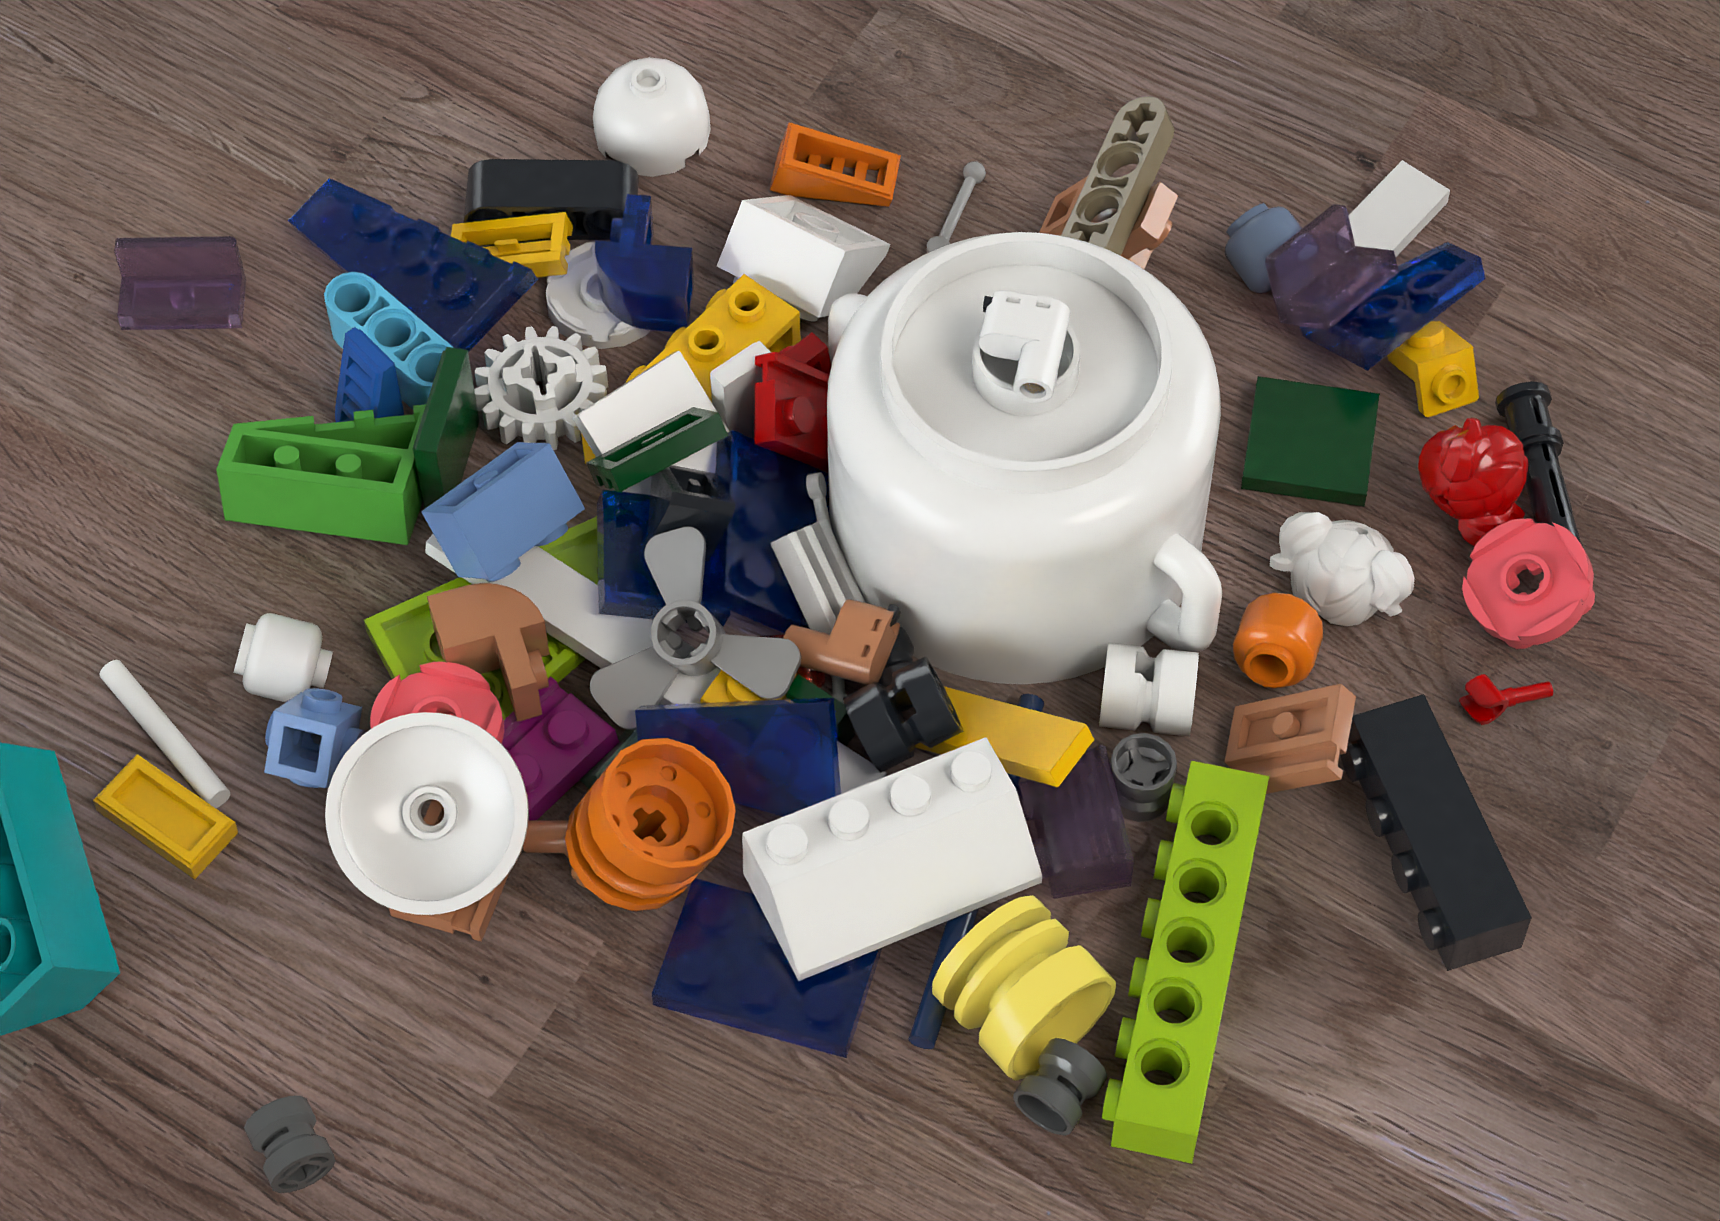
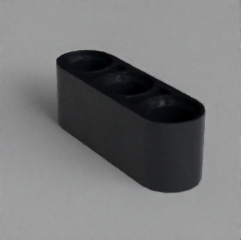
(584, 189)

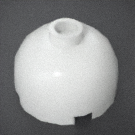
(651, 116)

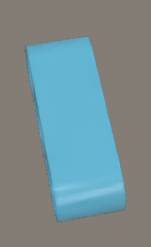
(363, 303)

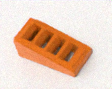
(808, 180)

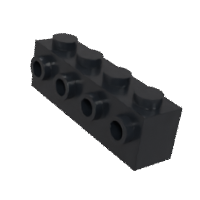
(1435, 834)

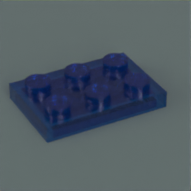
(769, 505)
(734, 973)

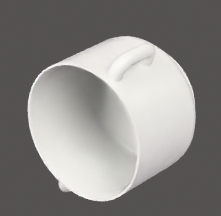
(1012, 522)

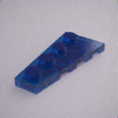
(440, 279)

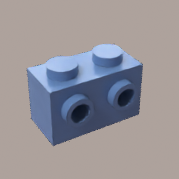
(504, 512)

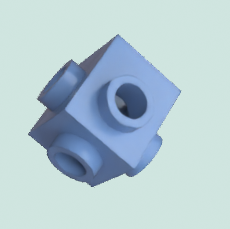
(311, 737)

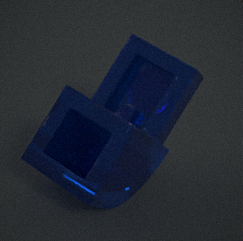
(640, 280)

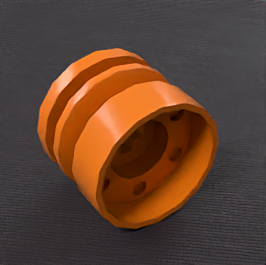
(650, 824)

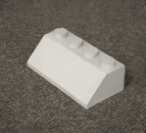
(891, 858)

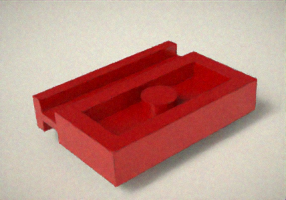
(792, 409)

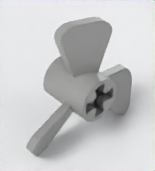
(643, 679)

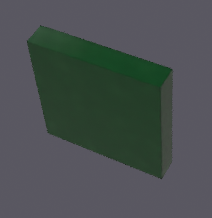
(446, 427)
(1310, 441)

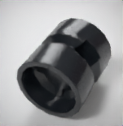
(881, 724)

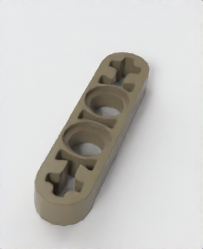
(1125, 193)

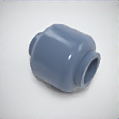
(1254, 238)

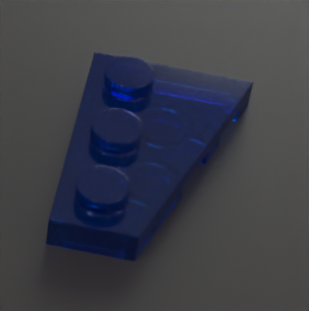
(1401, 305)
(769, 751)

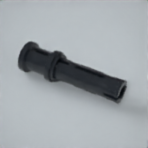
(1541, 446)

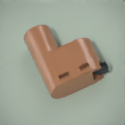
(856, 645)

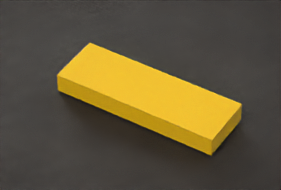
(1024, 739)

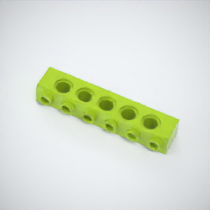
(1168, 1117)

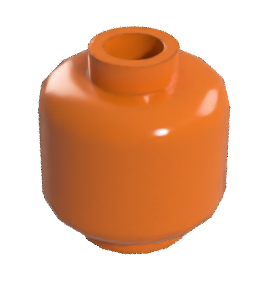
(1278, 640)

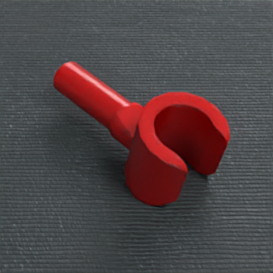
(1487, 703)

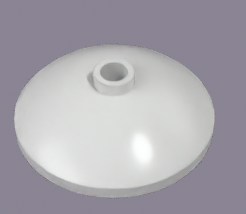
(379, 824)

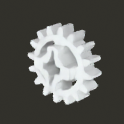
(513, 400)

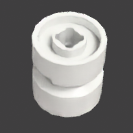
(1149, 689)

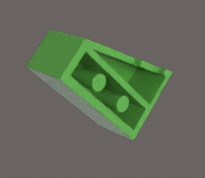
(325, 476)

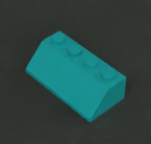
(51, 917)

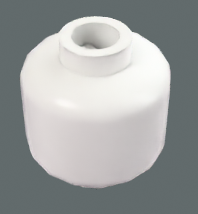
(282, 657)

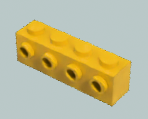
(725, 328)

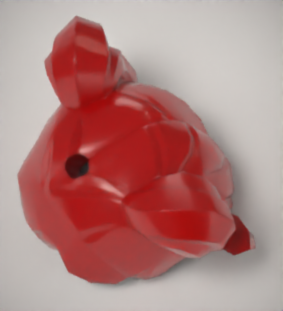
(1475, 476)

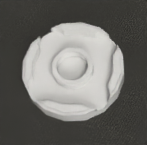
(578, 307)

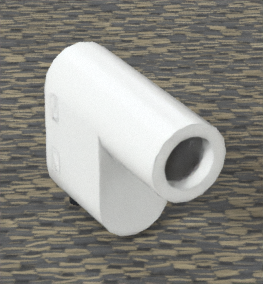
(1026, 331)

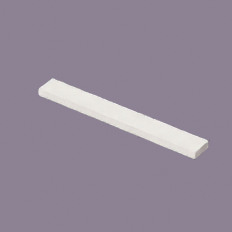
(573, 617)

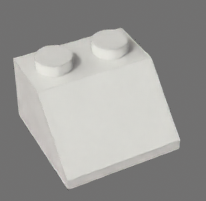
(800, 253)

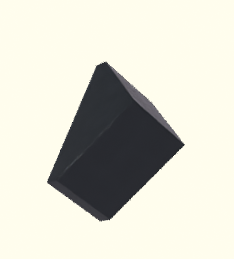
(690, 499)

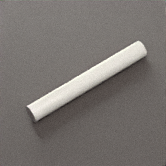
(164, 733)

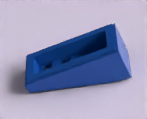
(366, 380)

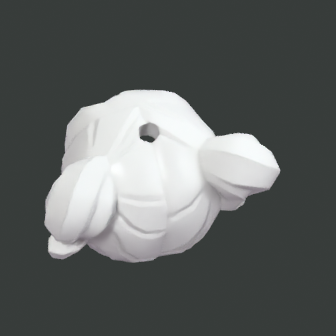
(1342, 568)

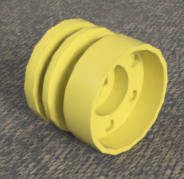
(1022, 985)

